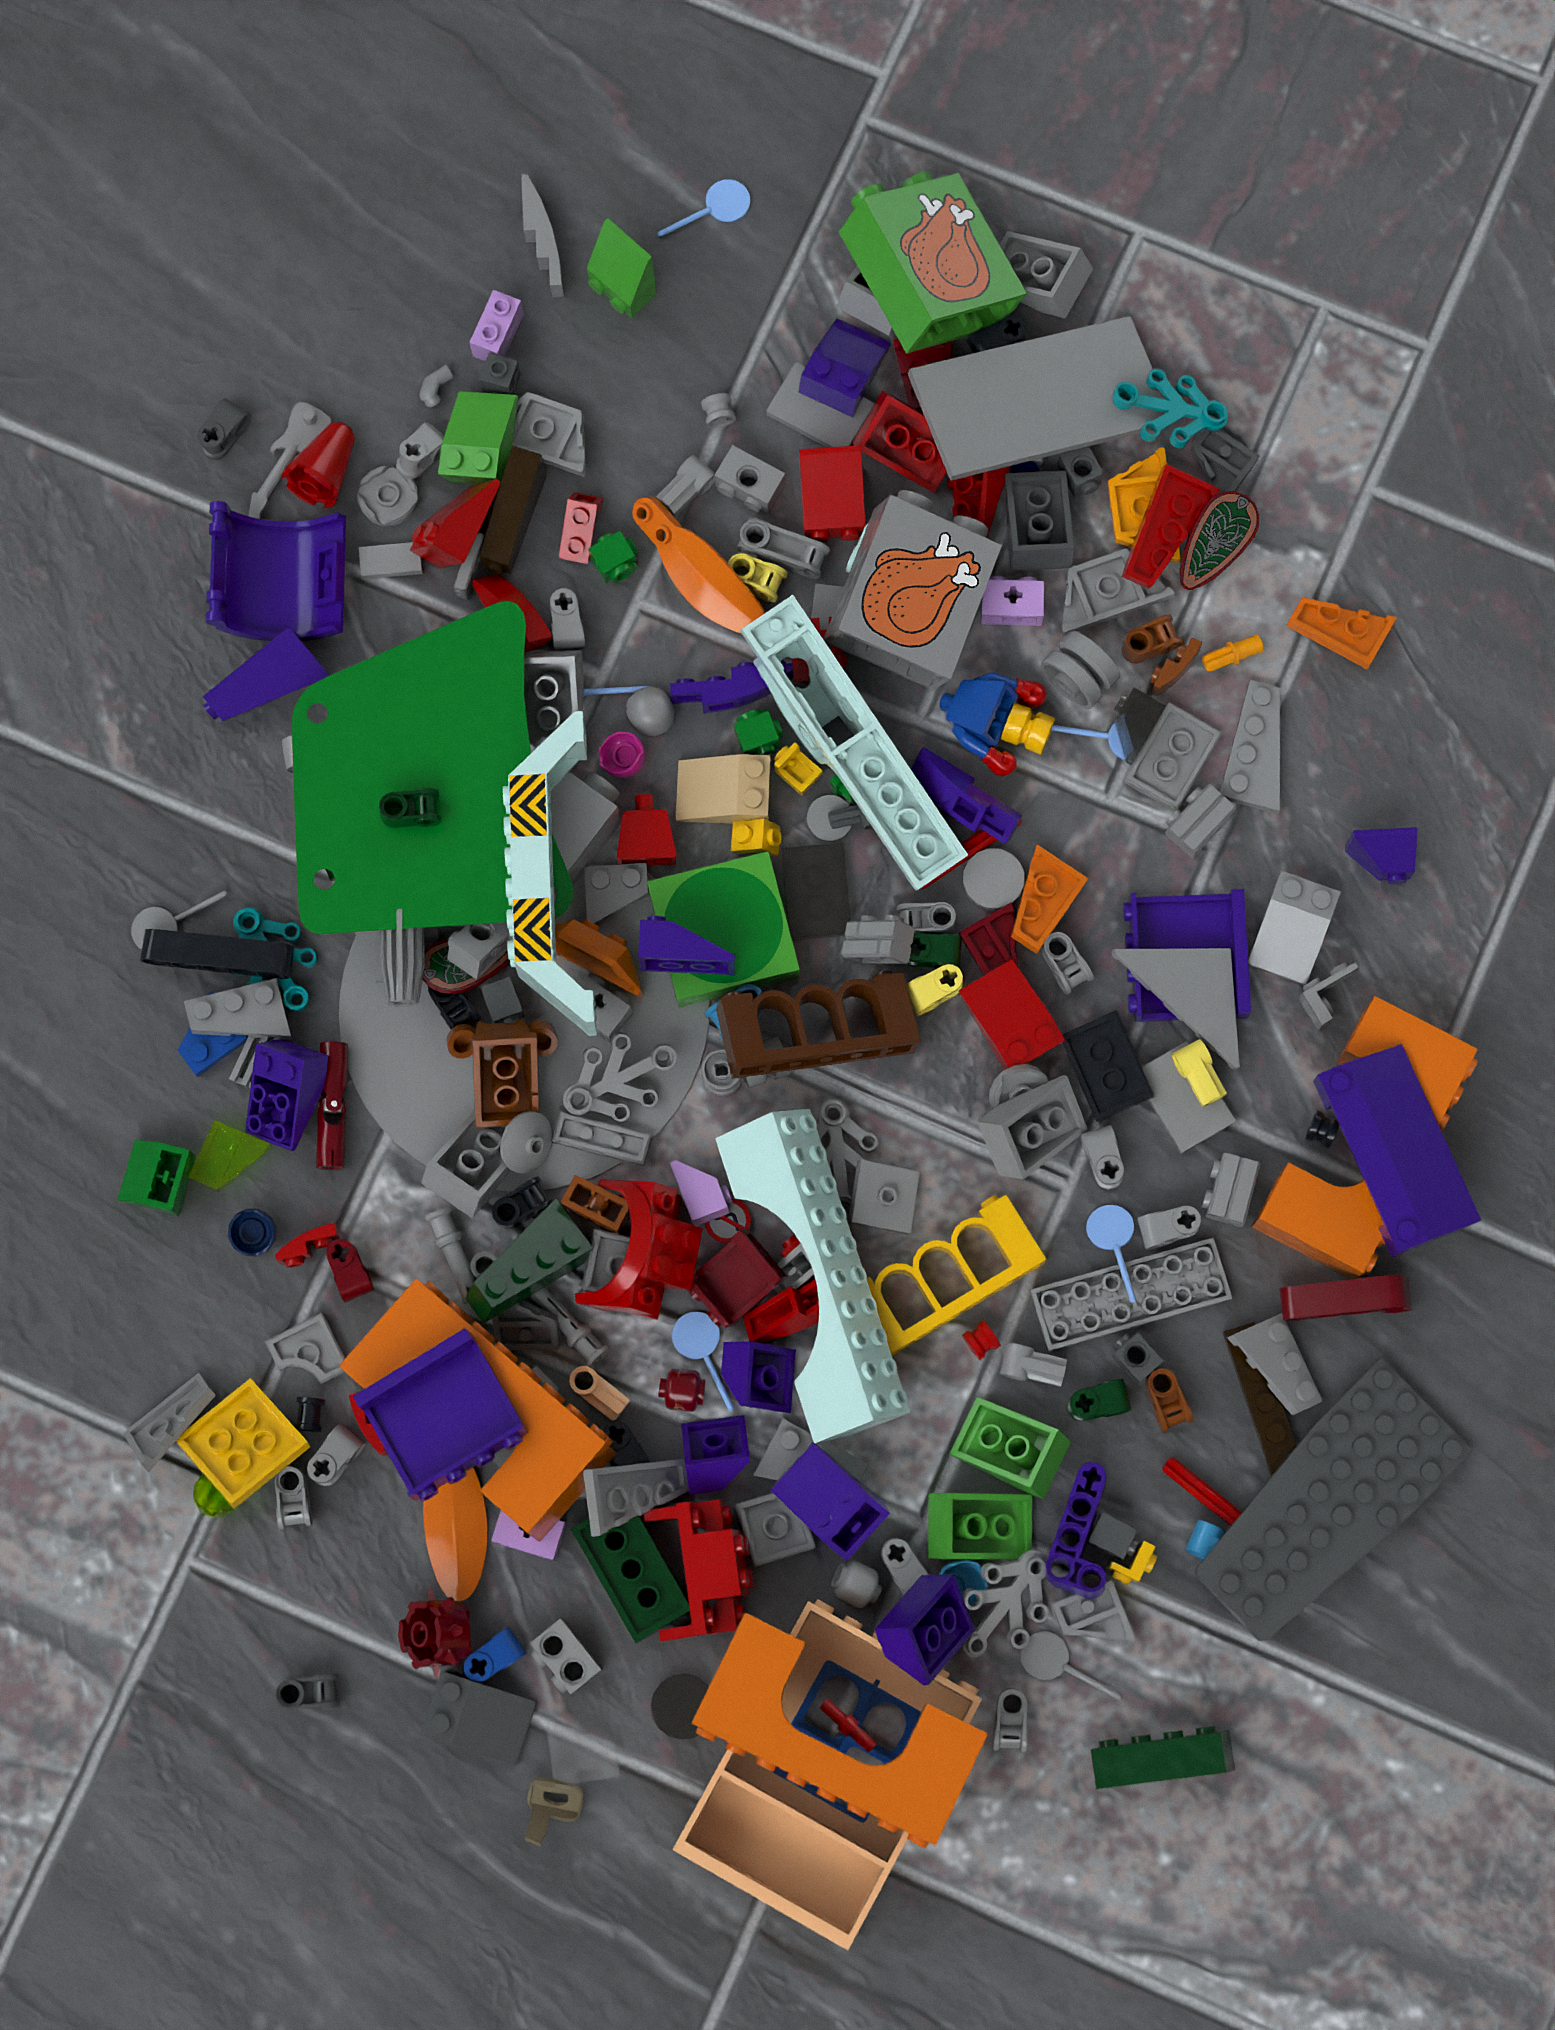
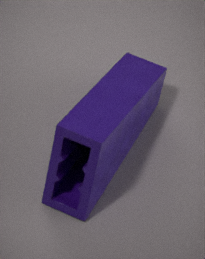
(268, 675)

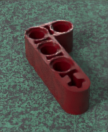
(1346, 1297)

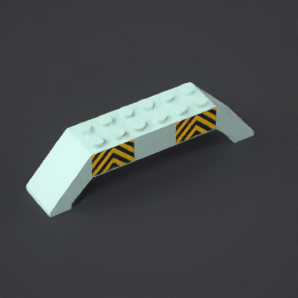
(531, 871)

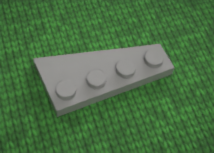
(630, 1491)

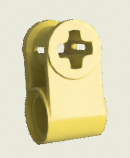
(759, 576)
(928, 992)

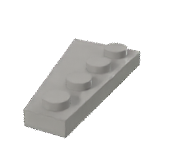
(1254, 759)

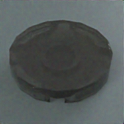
(676, 1705)

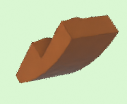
(1171, 672)

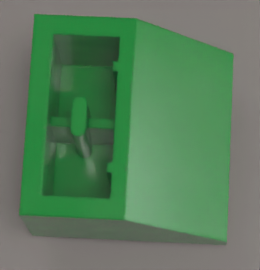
(157, 1176)

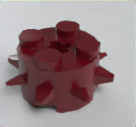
(435, 1633)

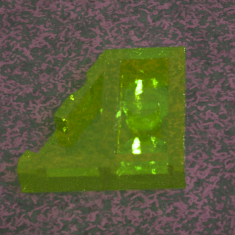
(226, 1155)

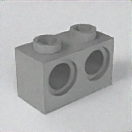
(572, 1651)

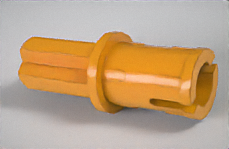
(1232, 653)

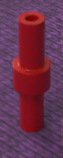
(848, 1725)

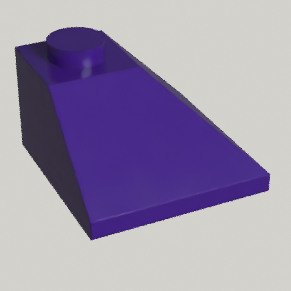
(1385, 852)
(759, 1374)
(714, 1452)

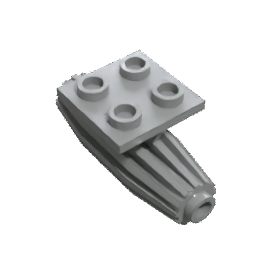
(402, 961)

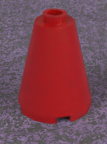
(321, 466)

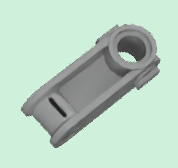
(783, 548)

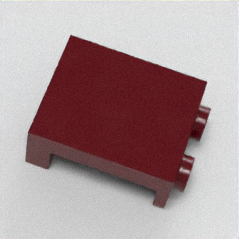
(736, 1279)

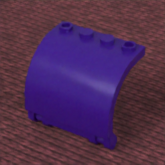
(276, 575)

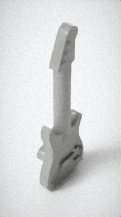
(302, 428)

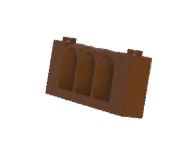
(884, 993)

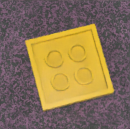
(242, 1443)

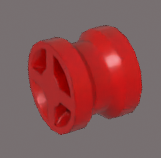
(981, 1340)

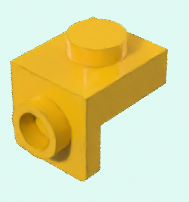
(796, 768)
(755, 837)
(1142, 1561)

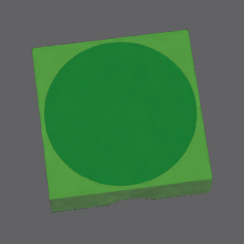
(736, 909)

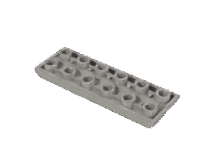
(1100, 1305)

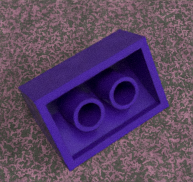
(926, 1627)

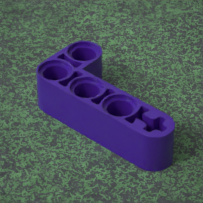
(1081, 1527)

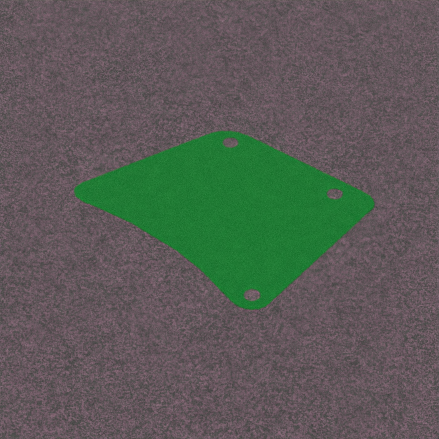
(410, 719)

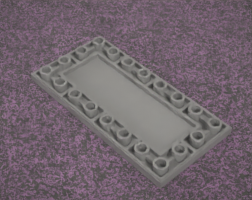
(1034, 397)

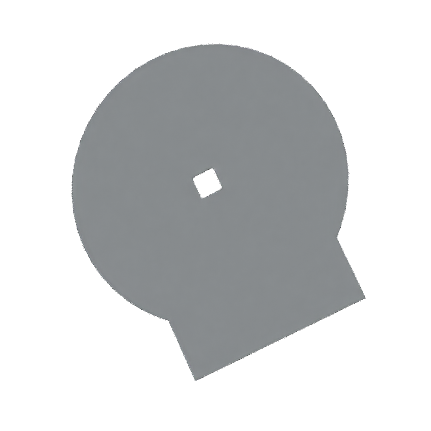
(426, 1094)

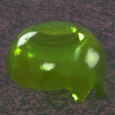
(209, 1499)

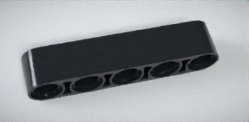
(217, 953)

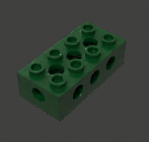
(626, 1592)

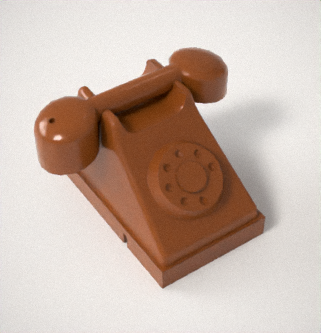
(503, 1066)

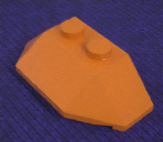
(598, 954)

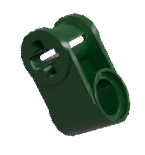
(412, 808)
(936, 950)
(1105, 1401)

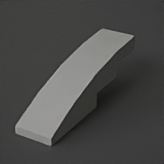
(539, 230)

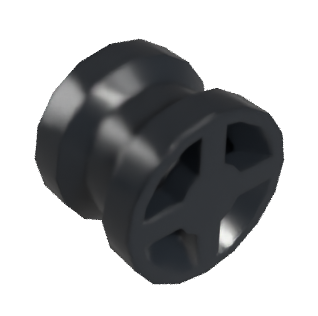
(1322, 1129)

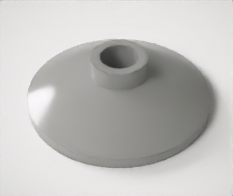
(526, 1142)

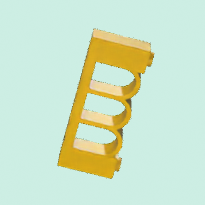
(1012, 1239)

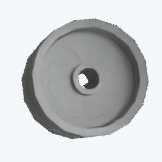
(1080, 670)

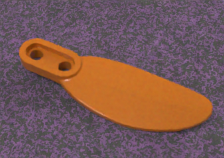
(697, 568)
(457, 1535)

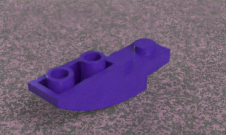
(725, 694)
(962, 800)

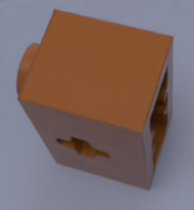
(596, 1205)

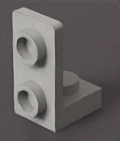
(1319, 1008)

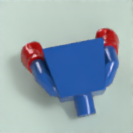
(981, 712)

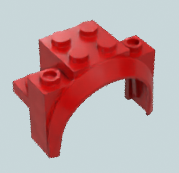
(658, 1254)
(712, 1567)

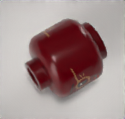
(682, 1390)

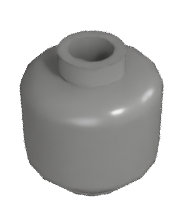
(856, 1584)

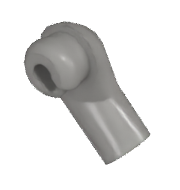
(431, 385)

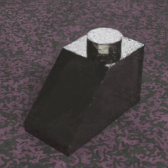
(1135, 721)

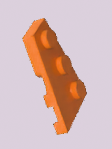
(1343, 631)
(1045, 898)

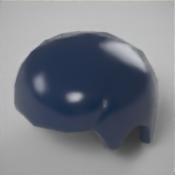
(252, 1232)

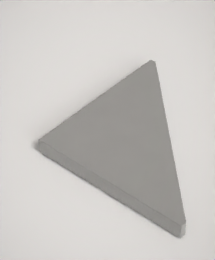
(1194, 988)

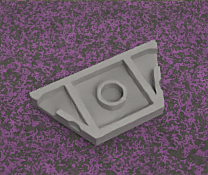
(551, 431)
(1100, 594)

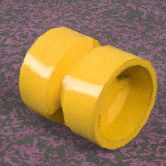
(1027, 728)

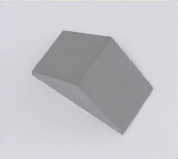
(797, 1268)

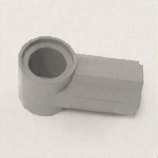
(691, 479)
(1024, 1364)

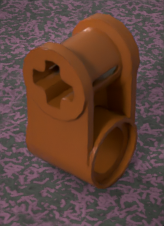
(1157, 638)
(1168, 1402)

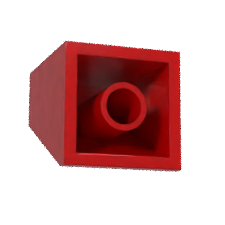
(832, 493)

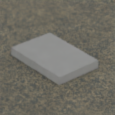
(813, 418)
(1172, 757)
(1179, 1107)

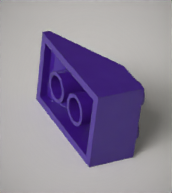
(843, 367)
(675, 949)

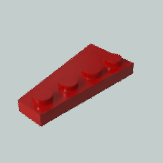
(1166, 523)

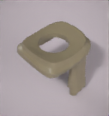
(545, 1809)

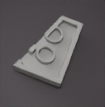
(1277, 1357)
(790, 1443)

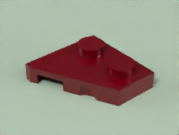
(991, 940)

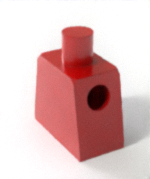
(646, 835)

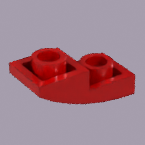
(298, 1249)
(366, 1427)

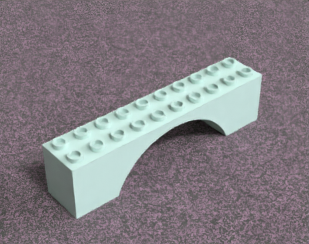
(851, 1372)

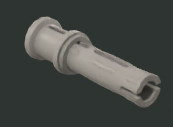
(449, 1240)
(578, 1335)

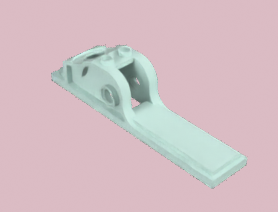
(864, 763)

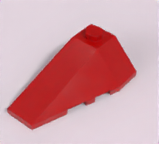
(978, 495)

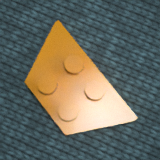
(1130, 496)

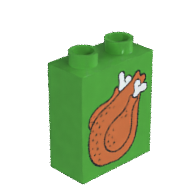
(930, 260)

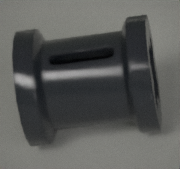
(309, 1414)

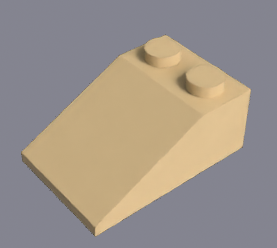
(723, 789)

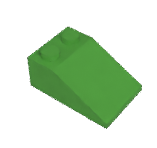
(621, 270)
(478, 437)
(1011, 1447)
(979, 1526)

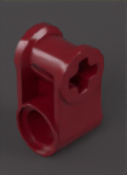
(351, 1275)

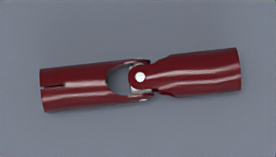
(330, 1137)

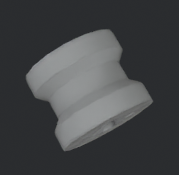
(718, 410)

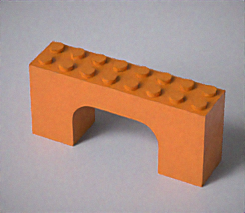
(1342, 1223)
(548, 1465)
(906, 1793)

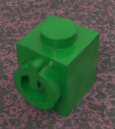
(614, 557)
(757, 733)

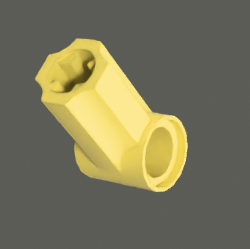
(1196, 1066)

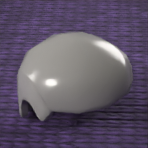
(650, 711)

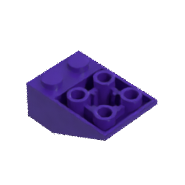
(284, 1091)
(830, 1501)

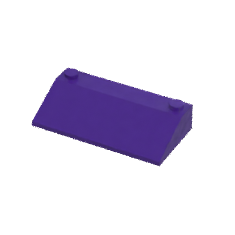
(1398, 1149)

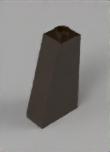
(513, 510)

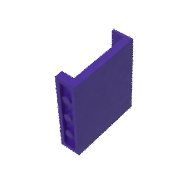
(1188, 924)
(441, 1415)

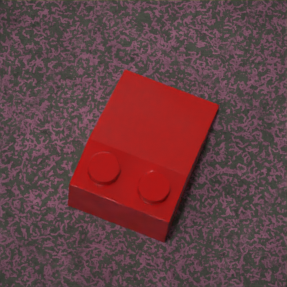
(901, 440)
(452, 530)
(1011, 1015)

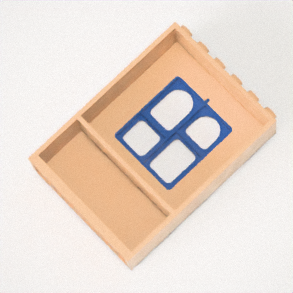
(784, 1838)

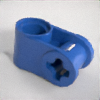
(498, 1652)

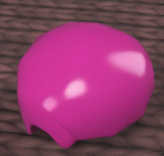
(622, 754)

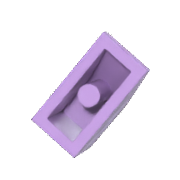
(701, 1193)

